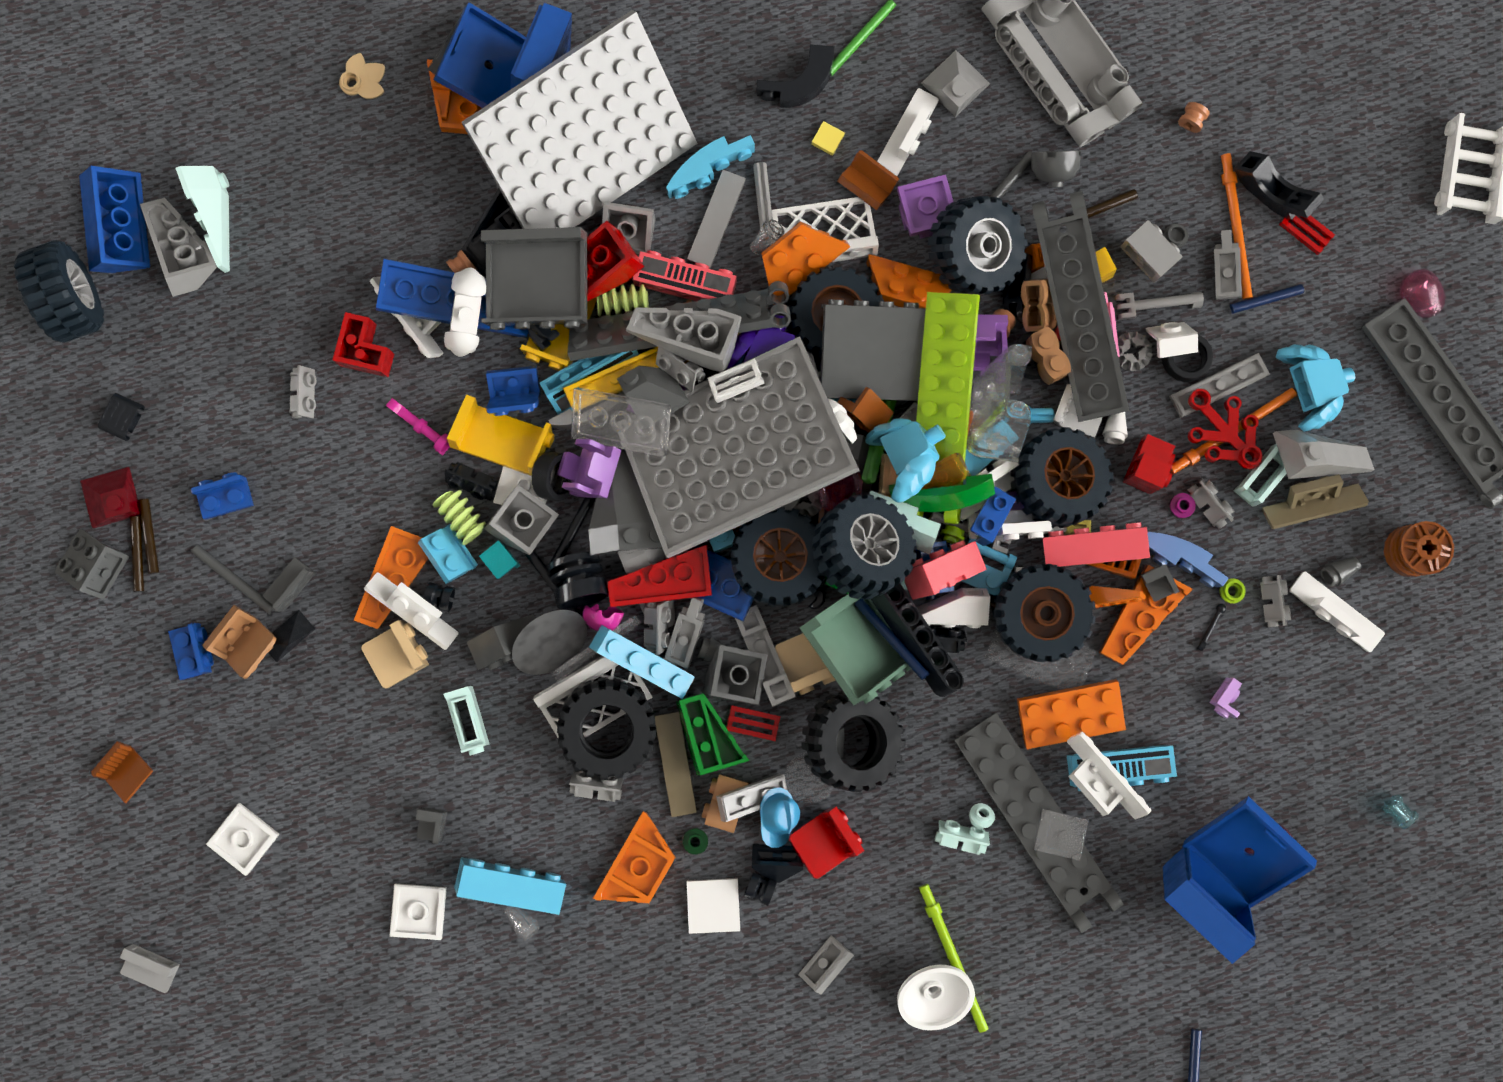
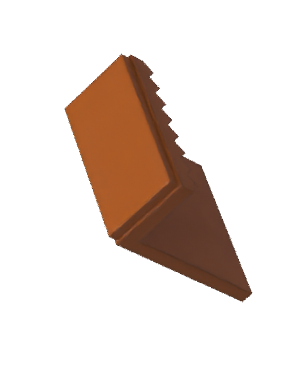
(123, 770)

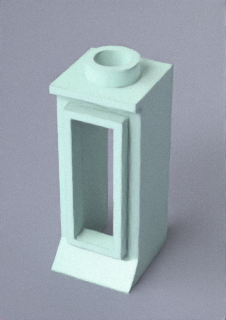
(1250, 495)
(474, 746)

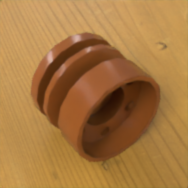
(1405, 552)

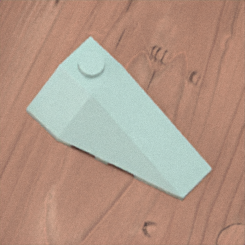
(209, 195)

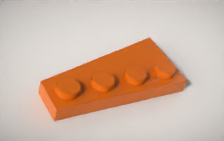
(398, 562)
(1138, 621)

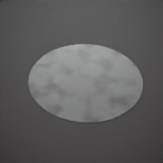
(549, 641)

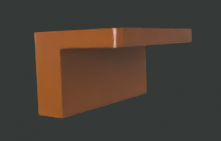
(868, 180)
(867, 410)

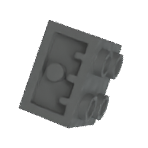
(91, 565)

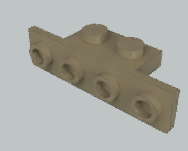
(1315, 500)

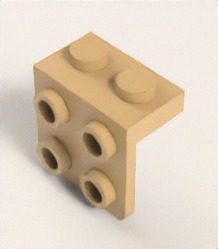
(395, 654)
(802, 664)

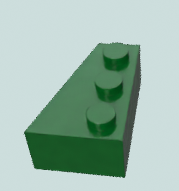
(707, 737)

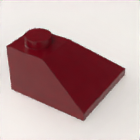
(110, 497)

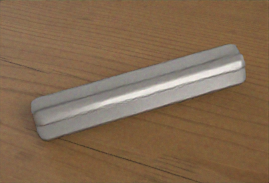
(762, 192)

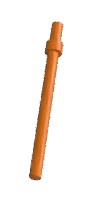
(1229, 179)
(1193, 455)

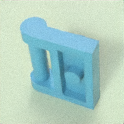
(992, 577)

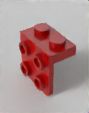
(825, 842)

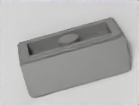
(825, 965)

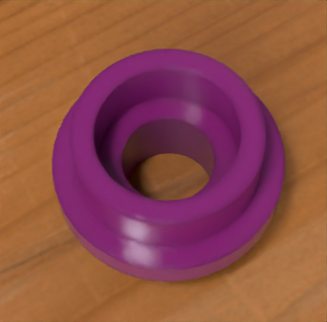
(1175, 505)

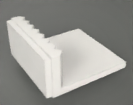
(1174, 339)
(1067, 416)

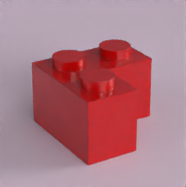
(356, 350)
(1151, 465)

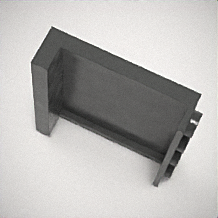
(536, 277)
(872, 349)

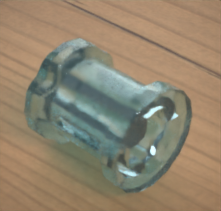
(1400, 811)

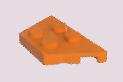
(799, 254)
(903, 282)
(638, 865)

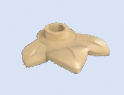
(366, 77)

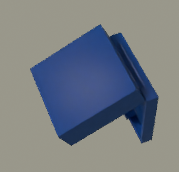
(512, 55)
(1218, 882)

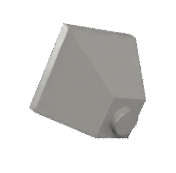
(955, 83)
(521, 520)

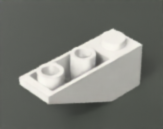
(959, 607)

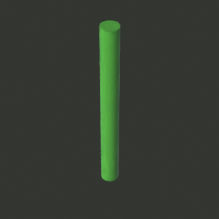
(862, 35)

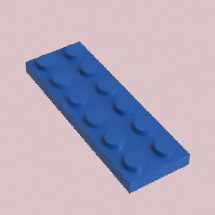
(424, 295)

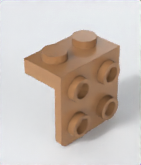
(240, 641)

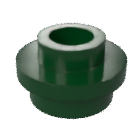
(695, 832)

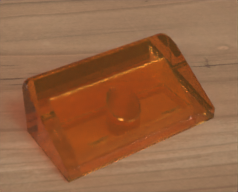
(948, 472)

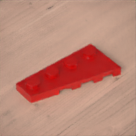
(669, 579)

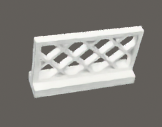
(859, 246)
(567, 685)

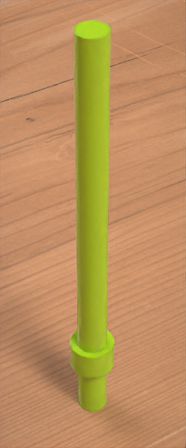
(934, 911)

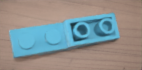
(699, 167)

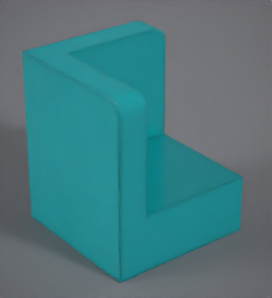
(499, 559)

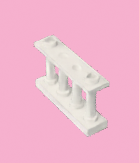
(1444, 199)

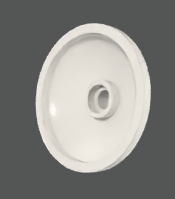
(935, 997)

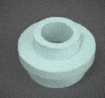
(979, 821)

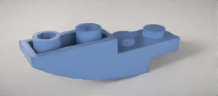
(1192, 558)

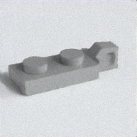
(1227, 268)
(686, 634)

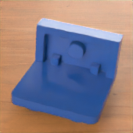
(513, 390)

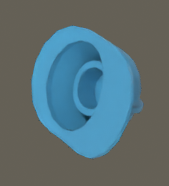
(778, 816)

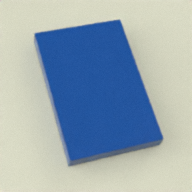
(726, 592)

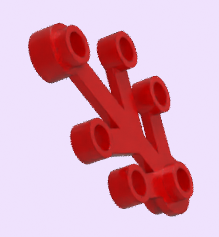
(1227, 431)

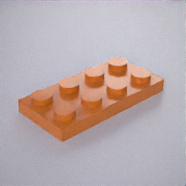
(1064, 713)

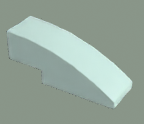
(924, 529)

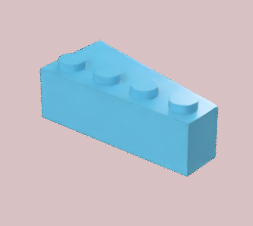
(509, 886)

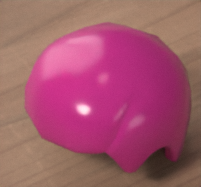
(595, 618)

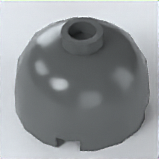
(1055, 166)

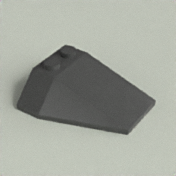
(622, 518)

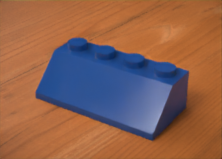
(114, 220)

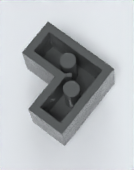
(496, 644)

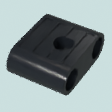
(120, 416)

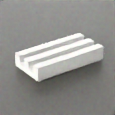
(737, 384)

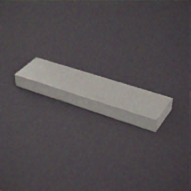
(716, 218)
(1222, 383)

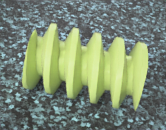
(622, 300)
(459, 516)

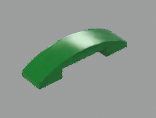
(953, 497)

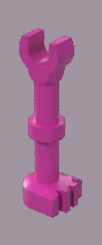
(420, 426)

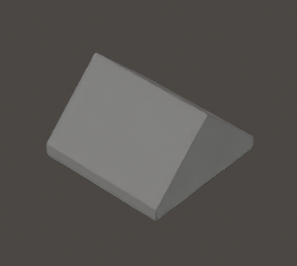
(633, 222)

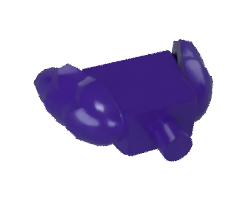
(758, 342)

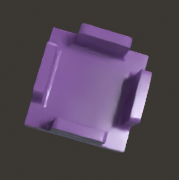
(922, 203)
(990, 339)
(592, 471)

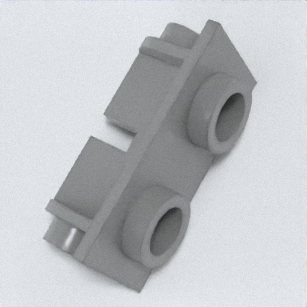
(674, 365)
(303, 381)
(1218, 510)
(1278, 610)
(657, 638)
(584, 786)

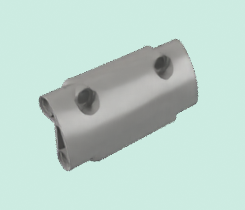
(1080, 53)

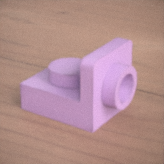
(1226, 694)

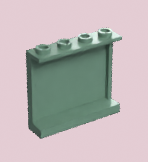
(854, 650)

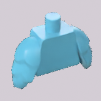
(1318, 383)
(910, 452)

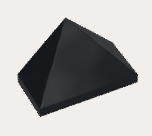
(290, 635)
(776, 862)

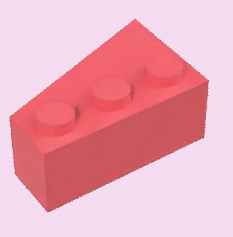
(944, 569)

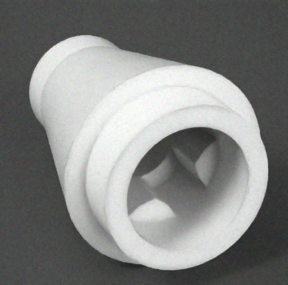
(1115, 429)

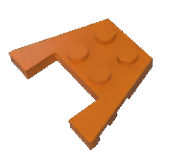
(451, 107)

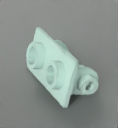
(973, 838)

